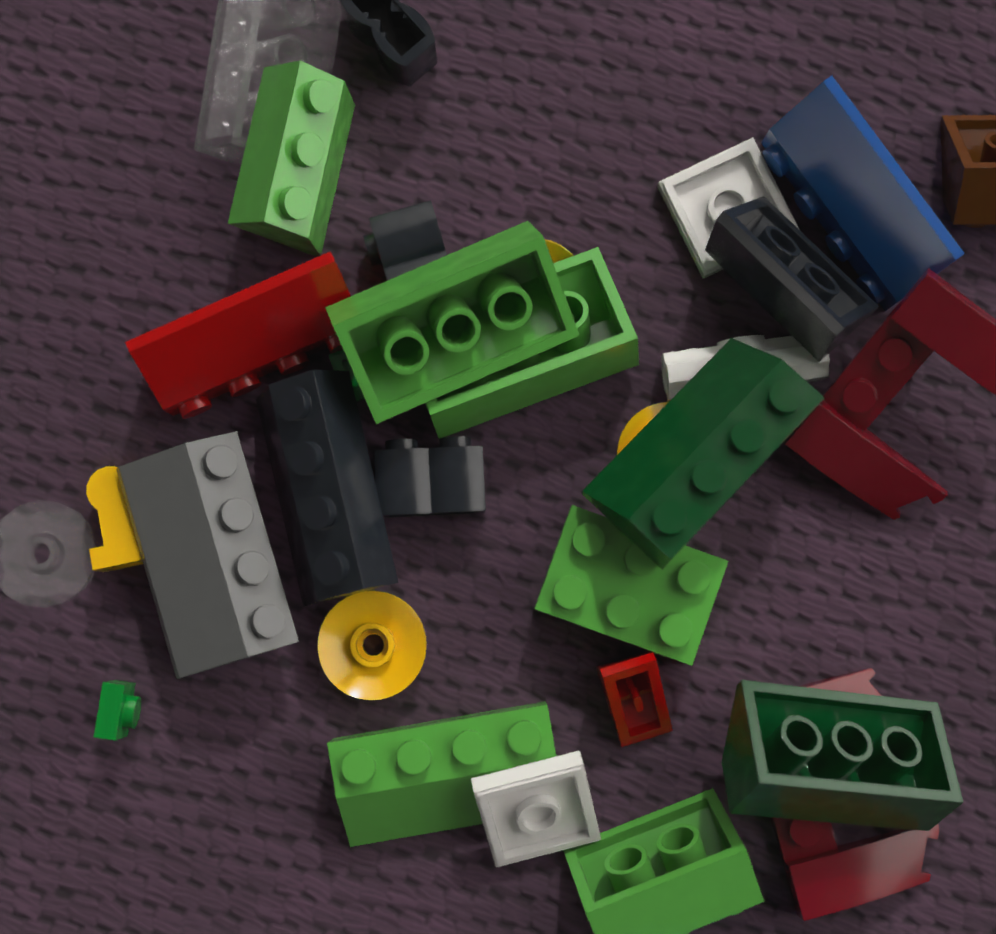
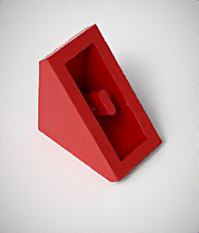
(635, 697)

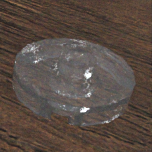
(69, 560)

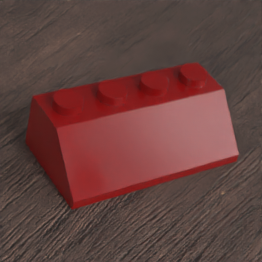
(242, 338)

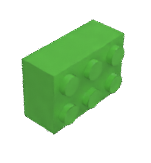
(618, 591)

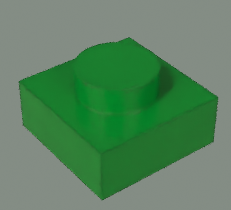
(117, 710)

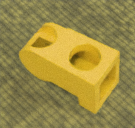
(118, 536)

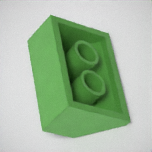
(293, 156)
(665, 871)

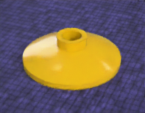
(343, 650)

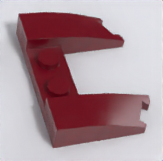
(836, 432)
(839, 877)

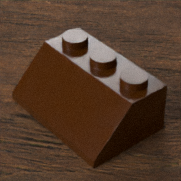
(969, 168)

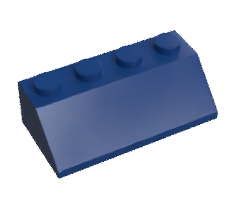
(858, 194)

